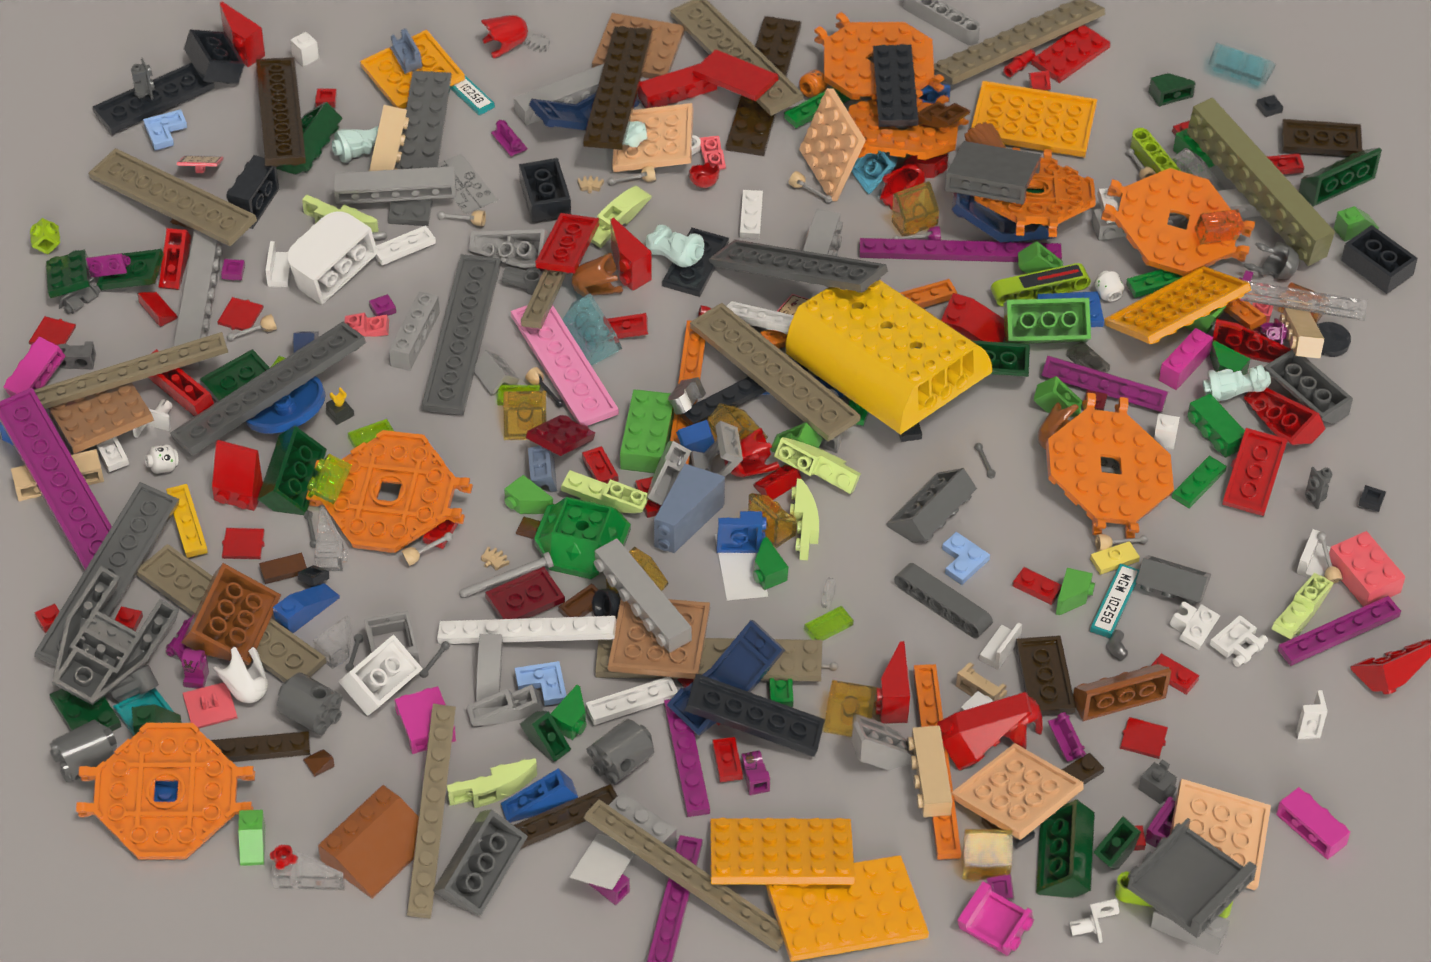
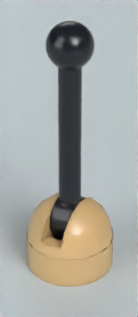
(536, 377)

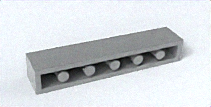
(568, 90)
(395, 185)
(642, 595)

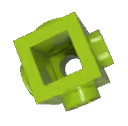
(45, 236)

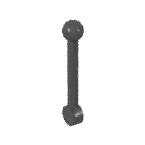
(991, 473)
(308, 515)
(358, 638)
(424, 672)

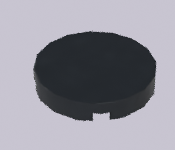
(1336, 339)

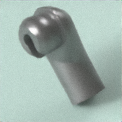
(1115, 645)

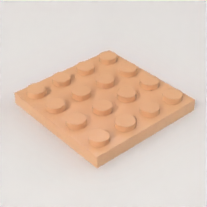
(666, 142)
(832, 144)
(1017, 791)
(1225, 821)

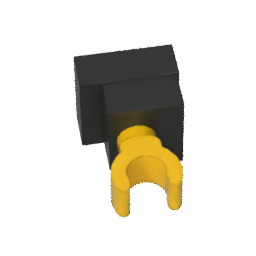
(338, 408)

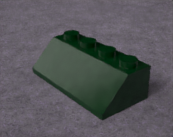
(317, 129)
(1340, 176)
(1007, 358)
(290, 472)
(1066, 852)

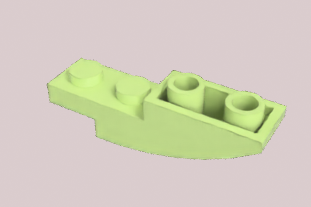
(317, 209)
(622, 209)
(818, 462)
(613, 494)
(807, 518)
(1303, 606)
(502, 783)

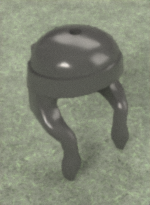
(1281, 263)

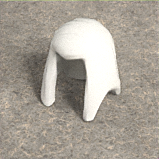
(243, 683)

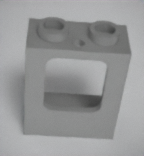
(726, 444)

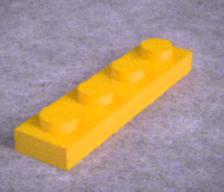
(188, 522)

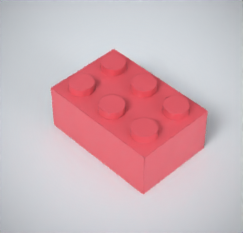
(1366, 569)

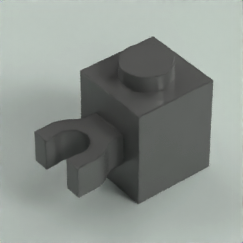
(1158, 782)

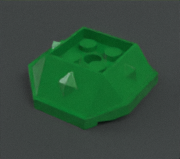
(575, 530)

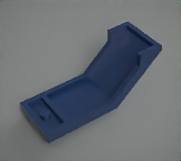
(565, 114)
(993, 223)
(740, 666)

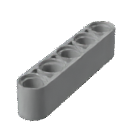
(946, 19)

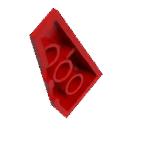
(1247, 341)
(1286, 417)
(1395, 668)
(974, 730)

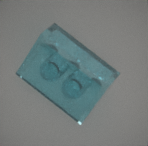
(1241, 64)
(591, 330)

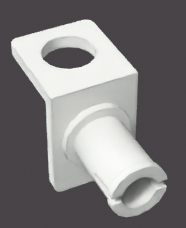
(160, 417)
(1091, 924)

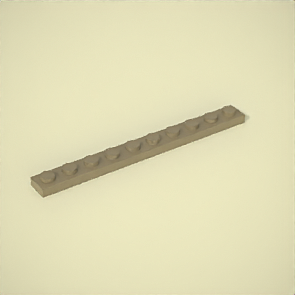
(132, 370)
(431, 811)
(685, 873)

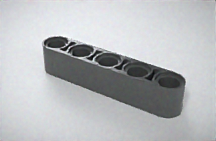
(943, 600)

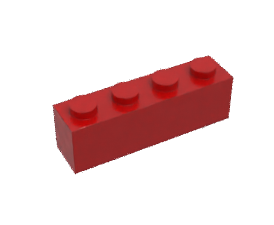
(673, 88)
(184, 390)

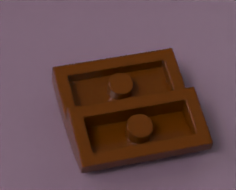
(941, 115)

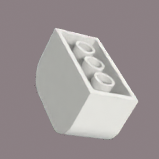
(330, 255)

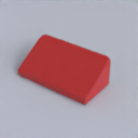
(156, 307)
(778, 481)

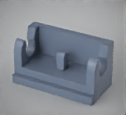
(406, 52)
(542, 467)

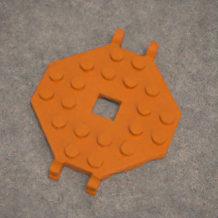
(851, 46)
(916, 140)
(1063, 197)
(1145, 215)
(1120, 498)
(422, 499)
(165, 753)

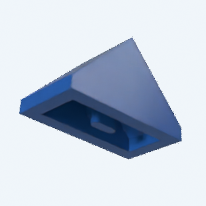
(696, 437)

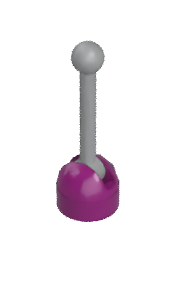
(932, 234)

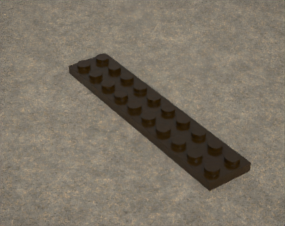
(618, 88)
(280, 112)
(751, 122)

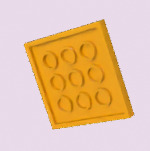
(391, 79)

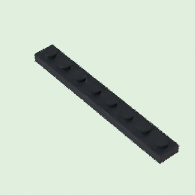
(732, 396)

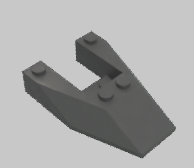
(100, 651)

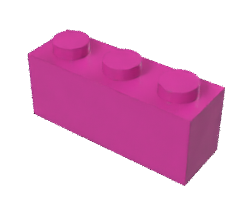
(1185, 359)
(35, 367)
(1313, 823)

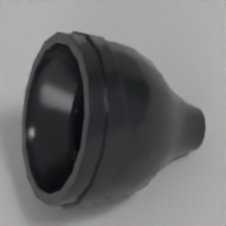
(606, 602)

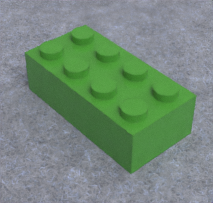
(1047, 320)
(646, 431)

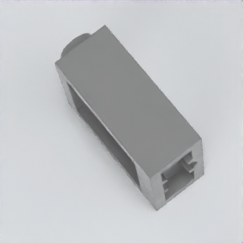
(396, 622)

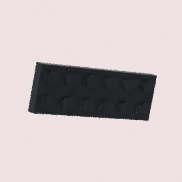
(895, 85)
(169, 91)
(755, 715)

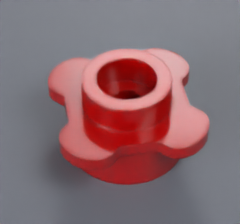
(283, 851)

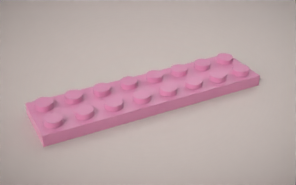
(568, 369)

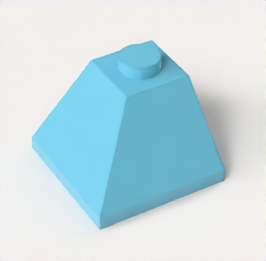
(872, 168)

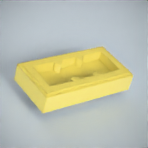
(1111, 558)

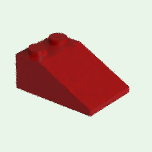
(243, 34)
(630, 256)
(973, 319)
(236, 475)
(894, 690)

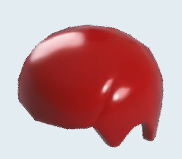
(704, 175)

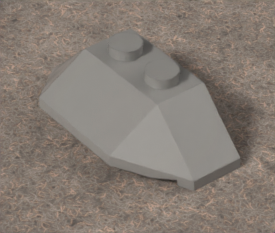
(879, 744)

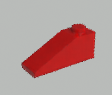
(175, 258)

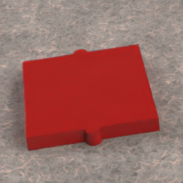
(240, 314)
(53, 330)
(243, 543)
(1144, 737)

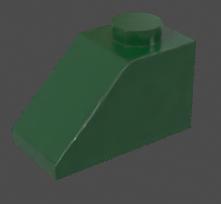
(1170, 88)
(152, 714)
(545, 735)
(1118, 843)

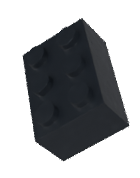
(214, 56)
(254, 187)
(544, 189)
(1379, 259)

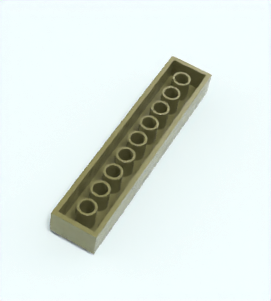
(1260, 181)

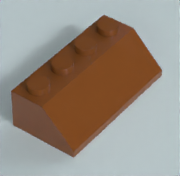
(1122, 691)

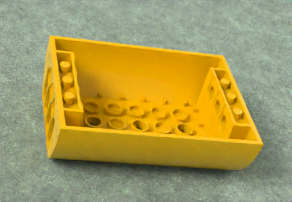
(848, 346)

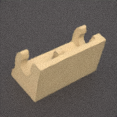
(971, 682)

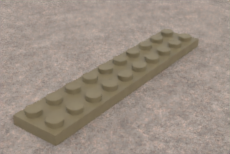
(714, 32)
(1017, 40)
(173, 197)
(775, 372)
(185, 585)
(799, 661)

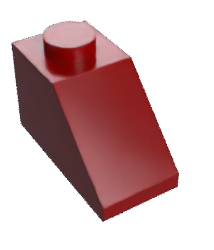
(930, 167)

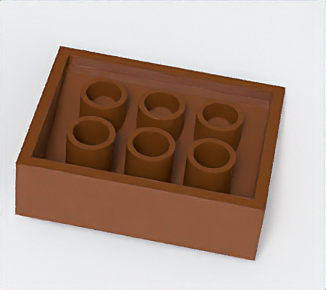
(231, 615)
(373, 842)

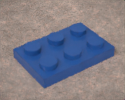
(1096, 314)

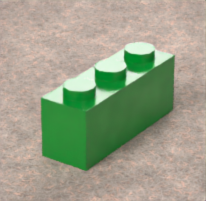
(1216, 424)

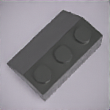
(1173, 579)

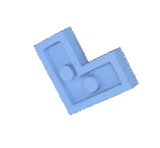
(161, 126)
(967, 556)
(543, 676)

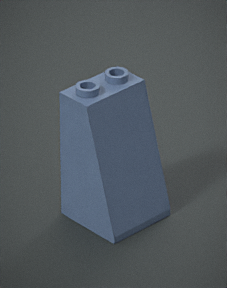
(688, 507)

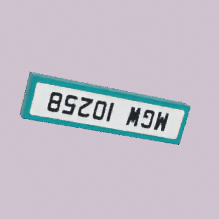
(473, 96)
(1115, 601)

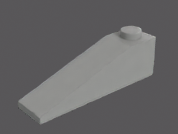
(514, 247)

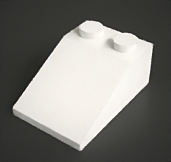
(380, 675)

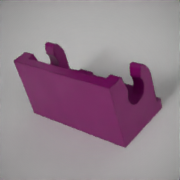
(1161, 824)

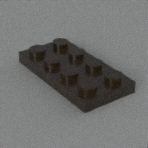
(1321, 137)
(1046, 674)

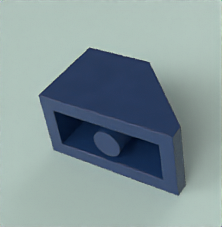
(303, 338)

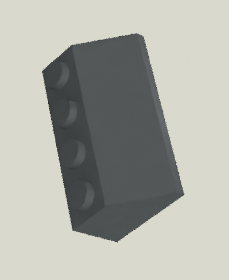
(1311, 386)
(932, 505)
(480, 862)

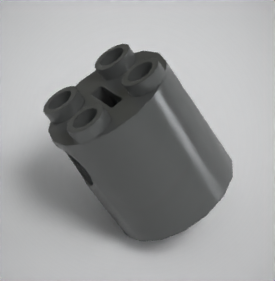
(309, 703)
(83, 747)
(621, 750)

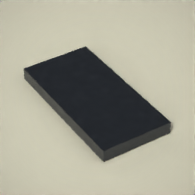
(695, 277)

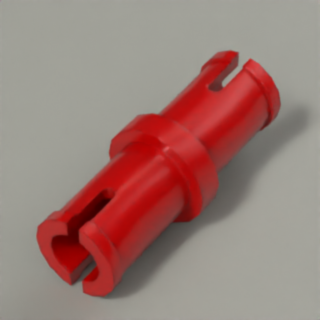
(1019, 63)

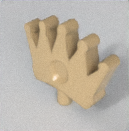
(590, 184)
(494, 559)

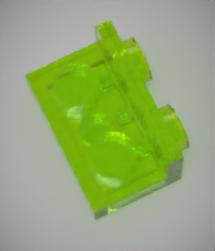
(329, 479)

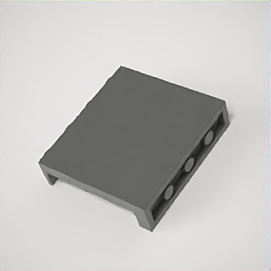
(992, 172)
(1189, 879)

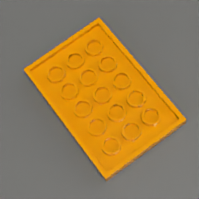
(1037, 117)
(1177, 305)
(781, 851)
(849, 917)

